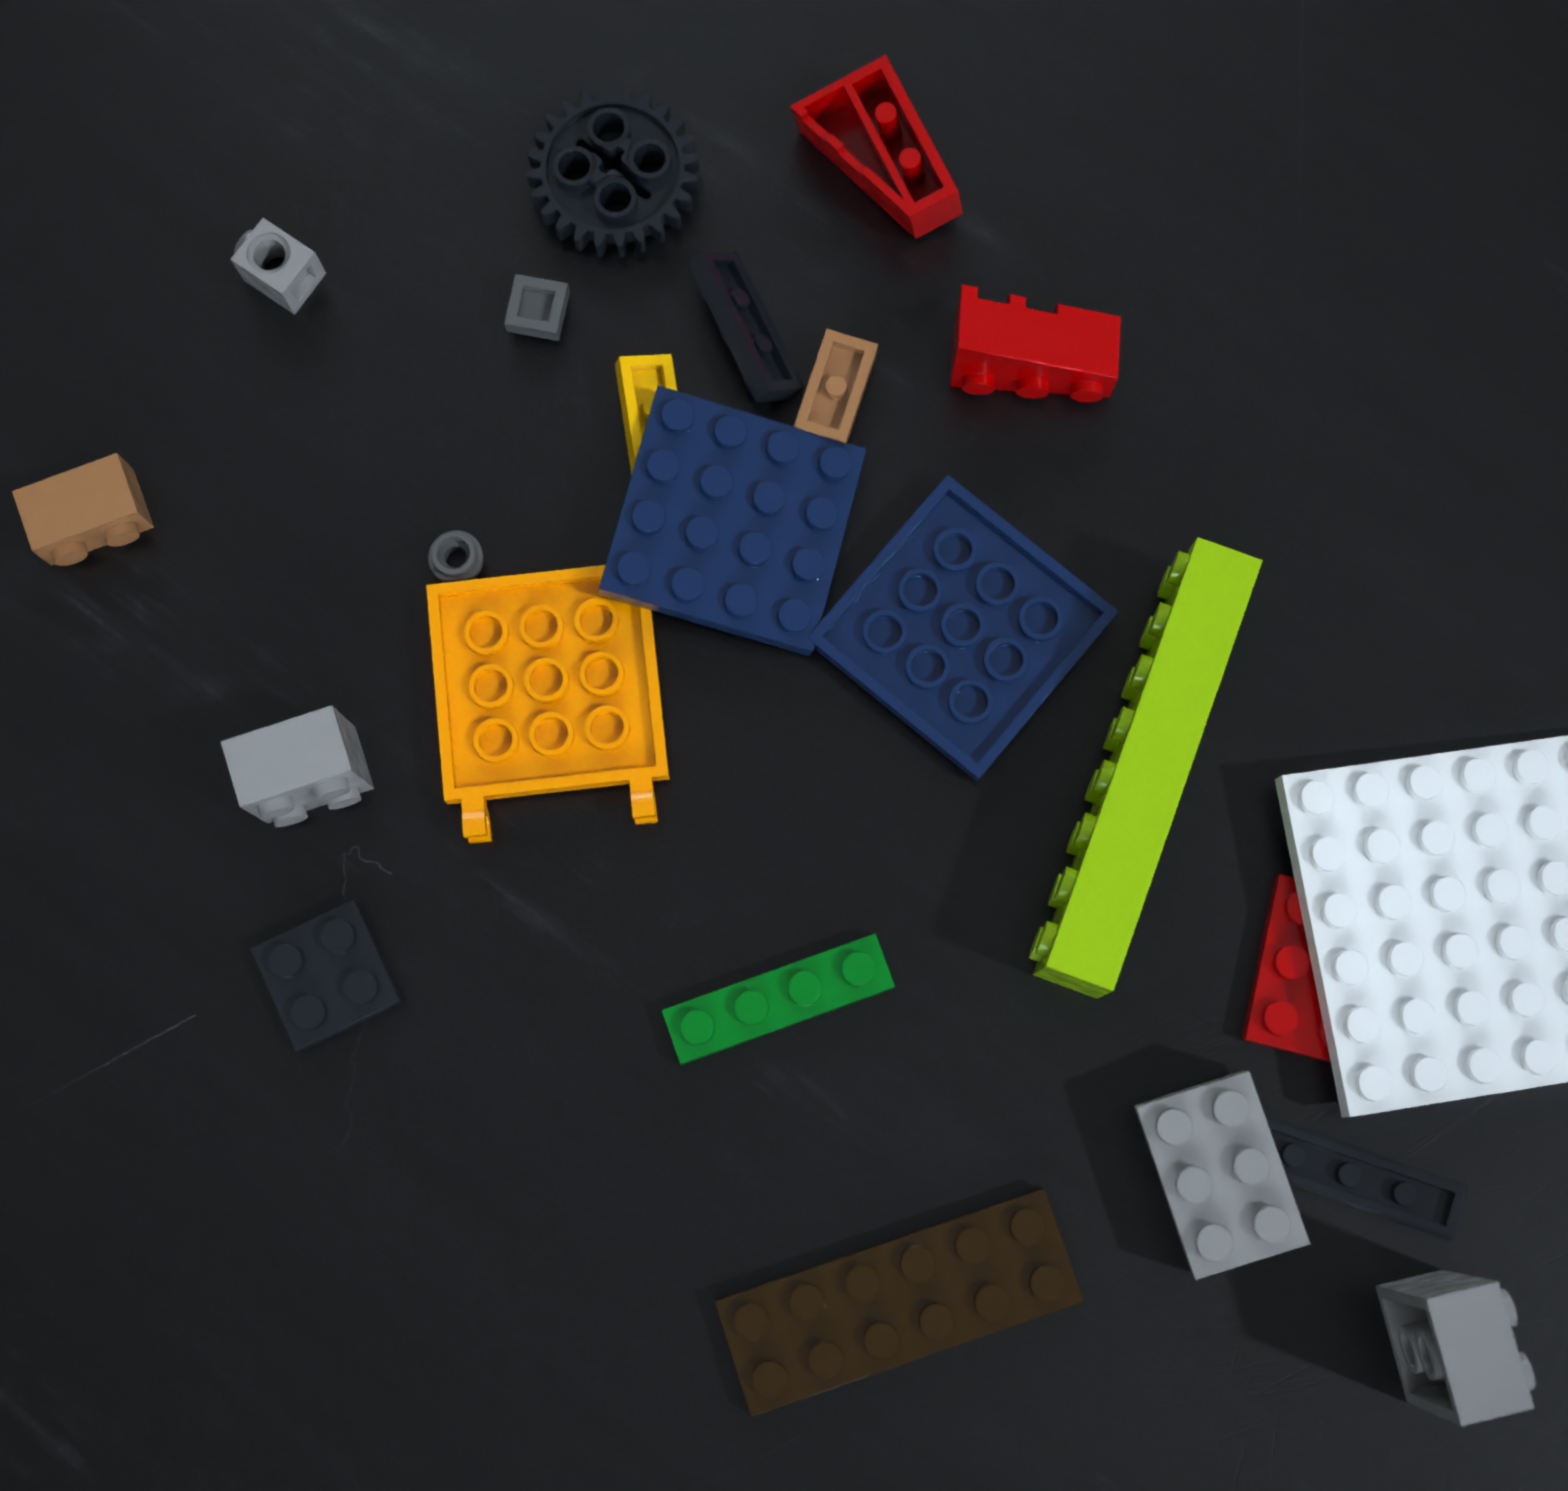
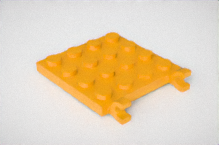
(543, 692)

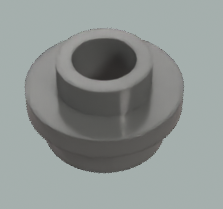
(446, 545)

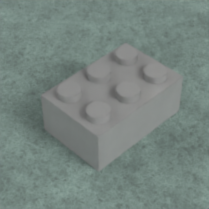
(1221, 1174)
(1457, 1346)

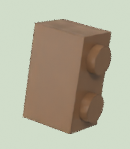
(83, 510)

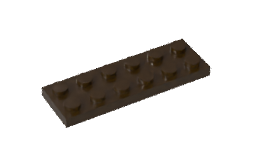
(898, 1301)

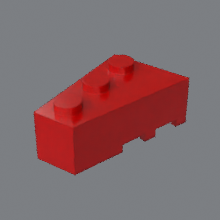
(881, 145)
(1033, 349)

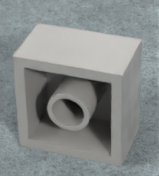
(298, 767)

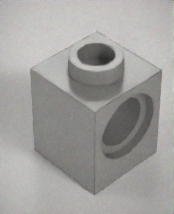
(288, 283)

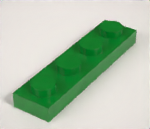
(778, 999)

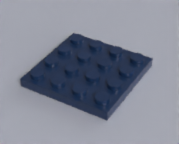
(732, 521)
(962, 627)

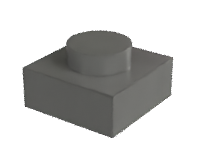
(537, 307)

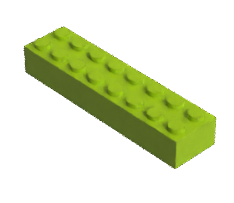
(1147, 768)

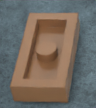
(836, 386)

